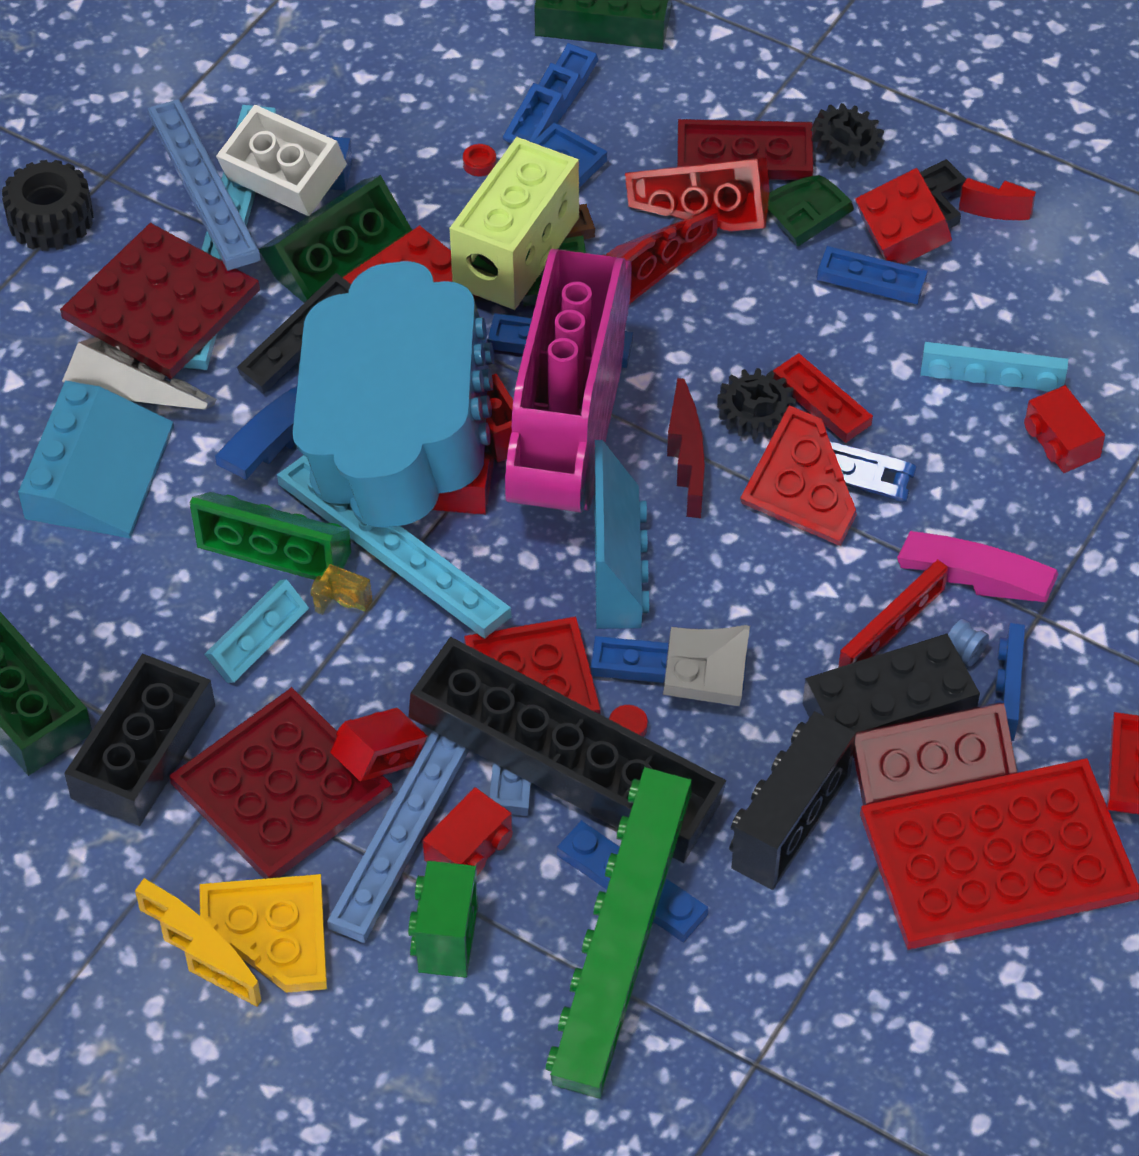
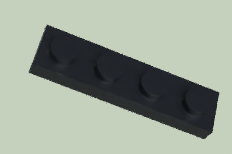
(284, 345)

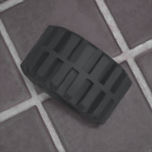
(47, 205)

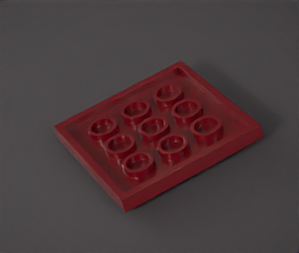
(160, 300)
(277, 786)

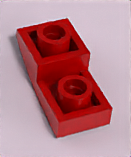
(1005, 203)

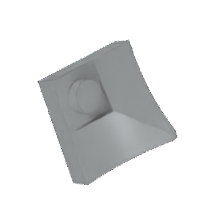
(707, 664)

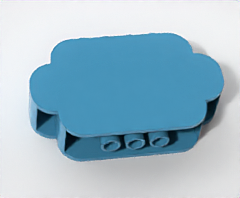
(393, 393)

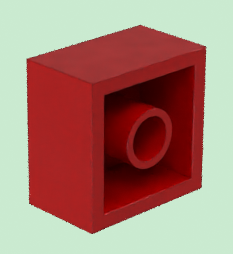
(904, 218)

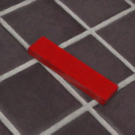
(896, 615)

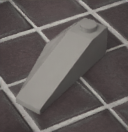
(119, 373)

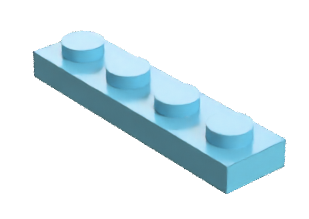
(993, 367)

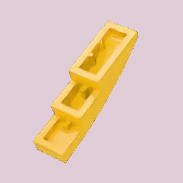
(204, 948)

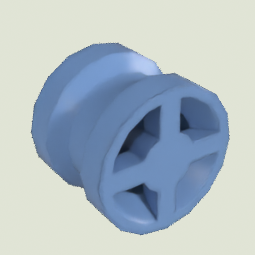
(968, 642)

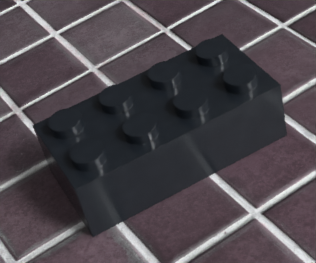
(894, 687)
(140, 739)
(791, 799)

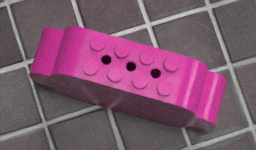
(567, 380)

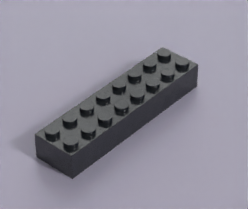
(551, 739)

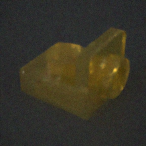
(344, 587)

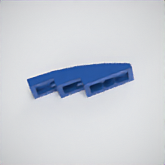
(553, 95)
(261, 437)

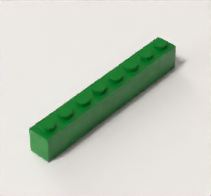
(620, 934)

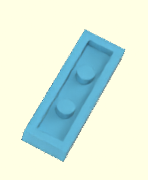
(256, 631)

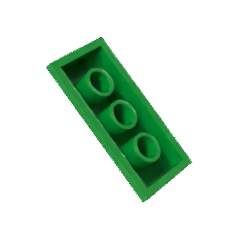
(268, 535)

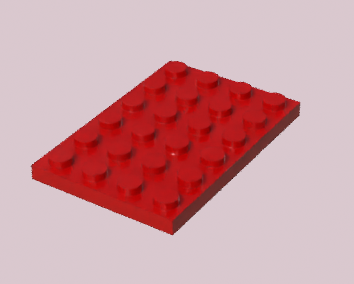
(998, 853)

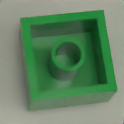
(444, 918)

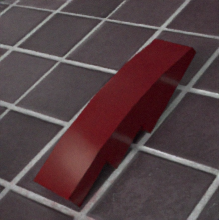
(686, 443)

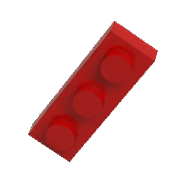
(824, 398)

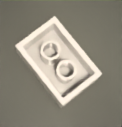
(281, 160)

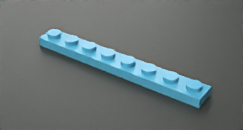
(406, 557)

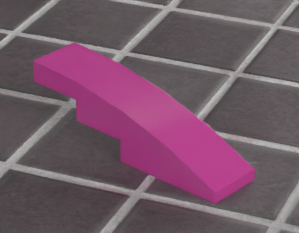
(987, 568)

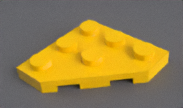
(272, 926)

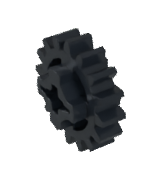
(847, 135)
(754, 402)

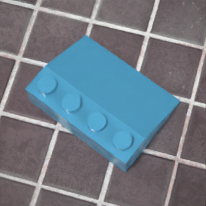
(94, 462)
(618, 544)

